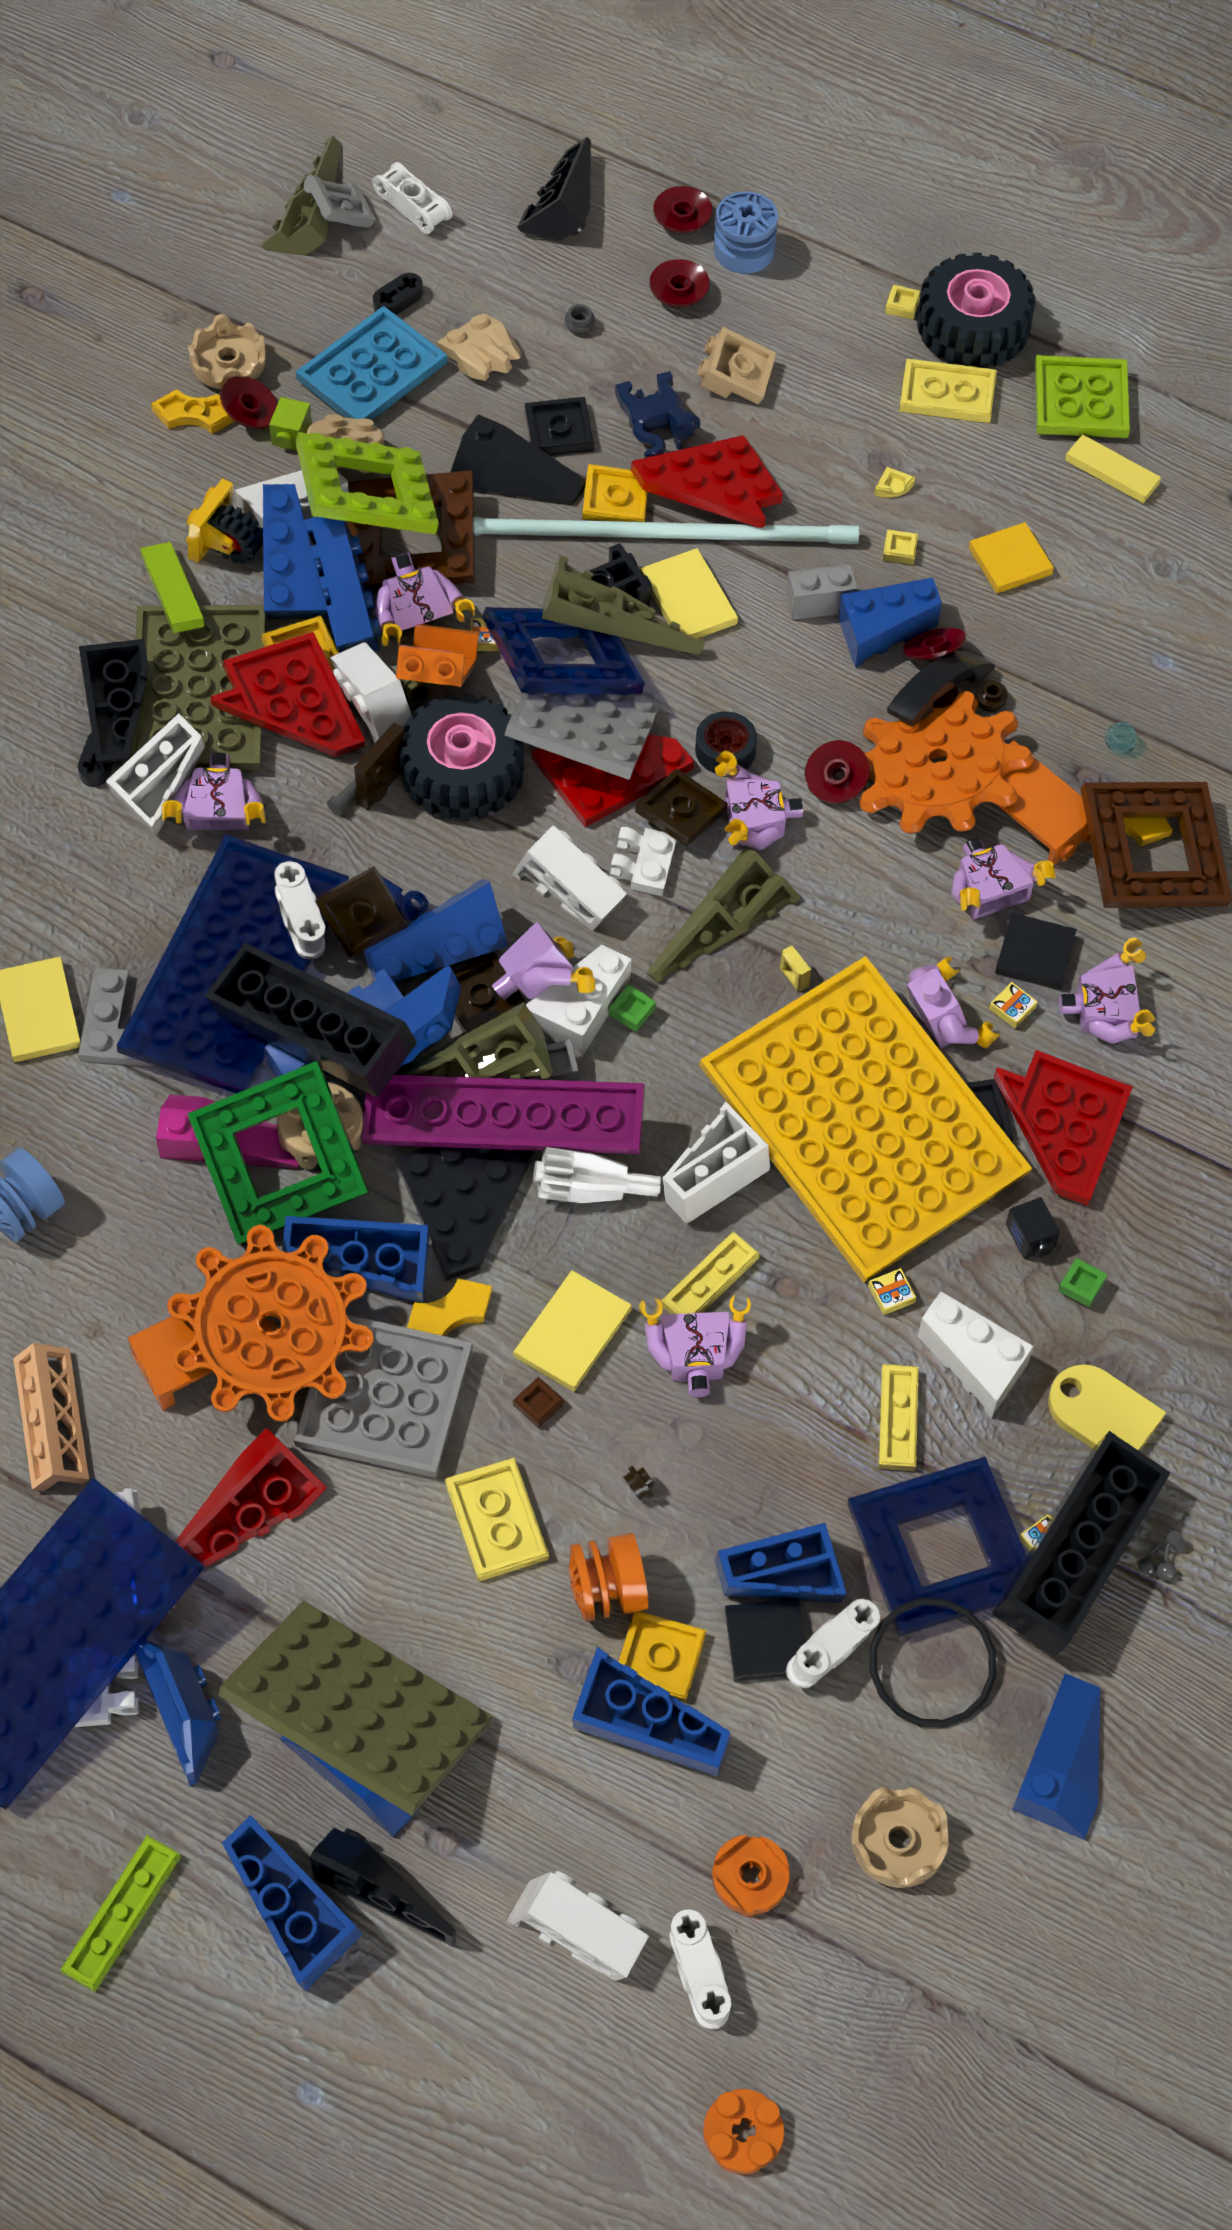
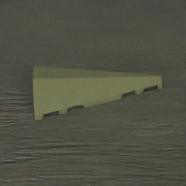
(302, 224)
(589, 605)
(738, 900)
(502, 1048)

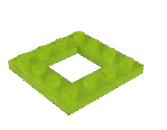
(410, 511)

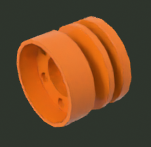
(608, 1577)

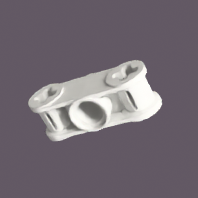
(412, 198)
(299, 910)
(832, 1643)
(700, 1969)

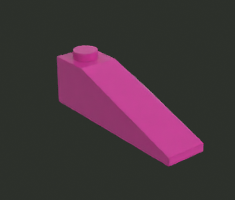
(178, 1141)

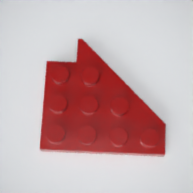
(714, 477)
(292, 694)
(598, 793)
(1066, 1119)

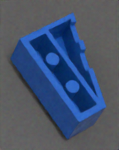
(887, 615)
(783, 1567)

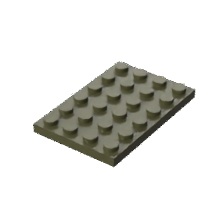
(189, 670)
(356, 1707)

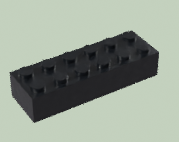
(311, 1019)
(1081, 1544)

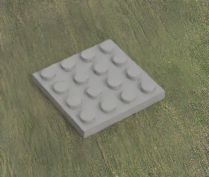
(590, 729)
(394, 1400)

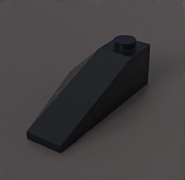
(564, 198)
(513, 465)
(114, 693)
(358, 1871)

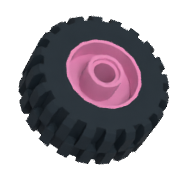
(975, 310)
(460, 758)

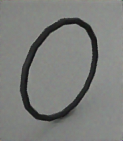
(878, 1684)

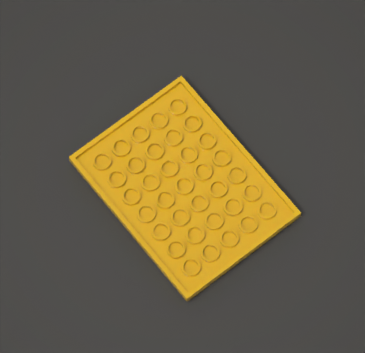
(865, 1118)

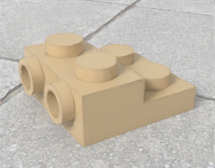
(736, 366)

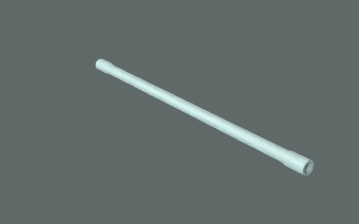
(832, 534)

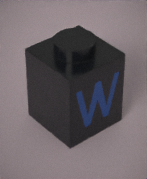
(1033, 1228)

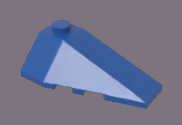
(1065, 1765)

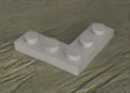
(104, 1019)

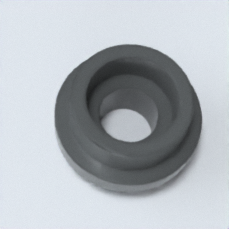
(579, 318)

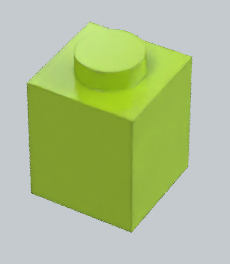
(288, 420)

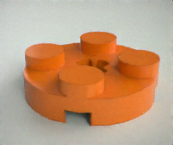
(728, 1874)
(758, 2150)

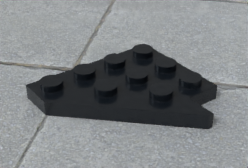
(462, 1198)

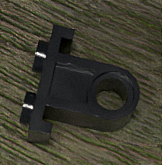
(624, 574)

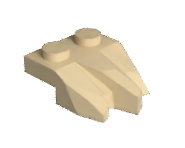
(480, 347)

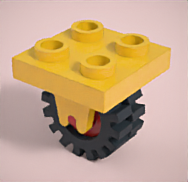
(222, 527)

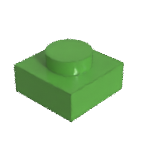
(632, 1008)
(1082, 1282)

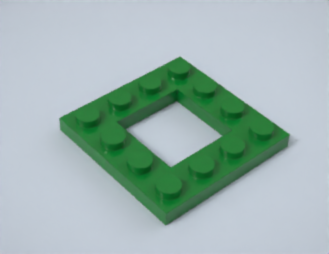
(301, 1090)

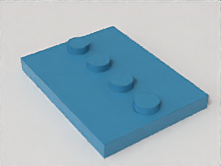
(371, 366)

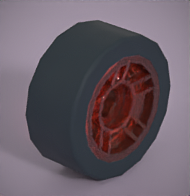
(729, 729)

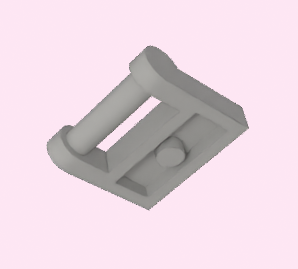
(340, 202)

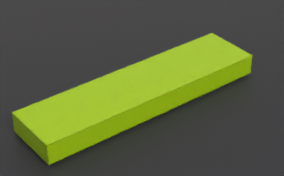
(172, 587)
(120, 1913)

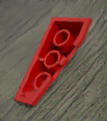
(253, 1495)

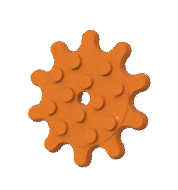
(949, 788)
(263, 1285)

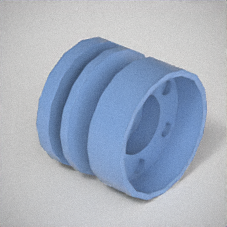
(745, 232)
(24, 1190)

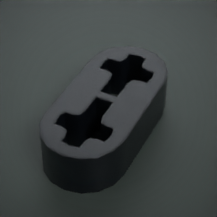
(395, 293)
(87, 762)

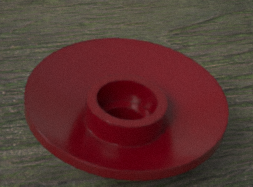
(682, 209)
(679, 282)
(248, 402)
(934, 643)
(834, 758)

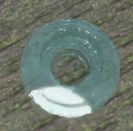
(1121, 731)

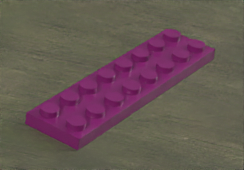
(506, 1114)

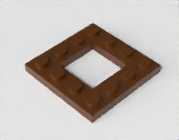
(457, 559)
(1122, 887)

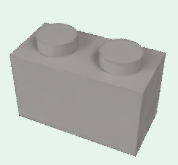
(818, 590)

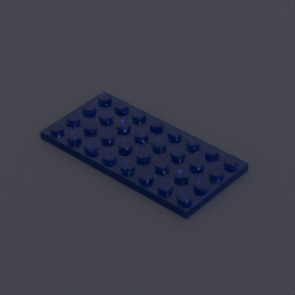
(231, 906)
(76, 1621)

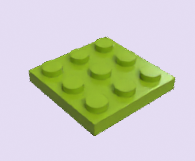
(1081, 396)

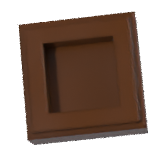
(538, 1402)

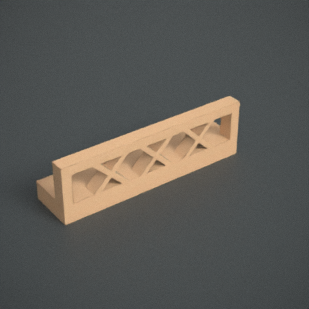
(41, 1413)

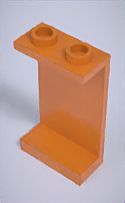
(438, 655)
(1048, 809)
(154, 1354)

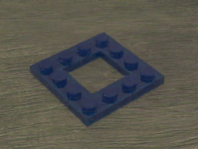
(513, 635)
(966, 1484)

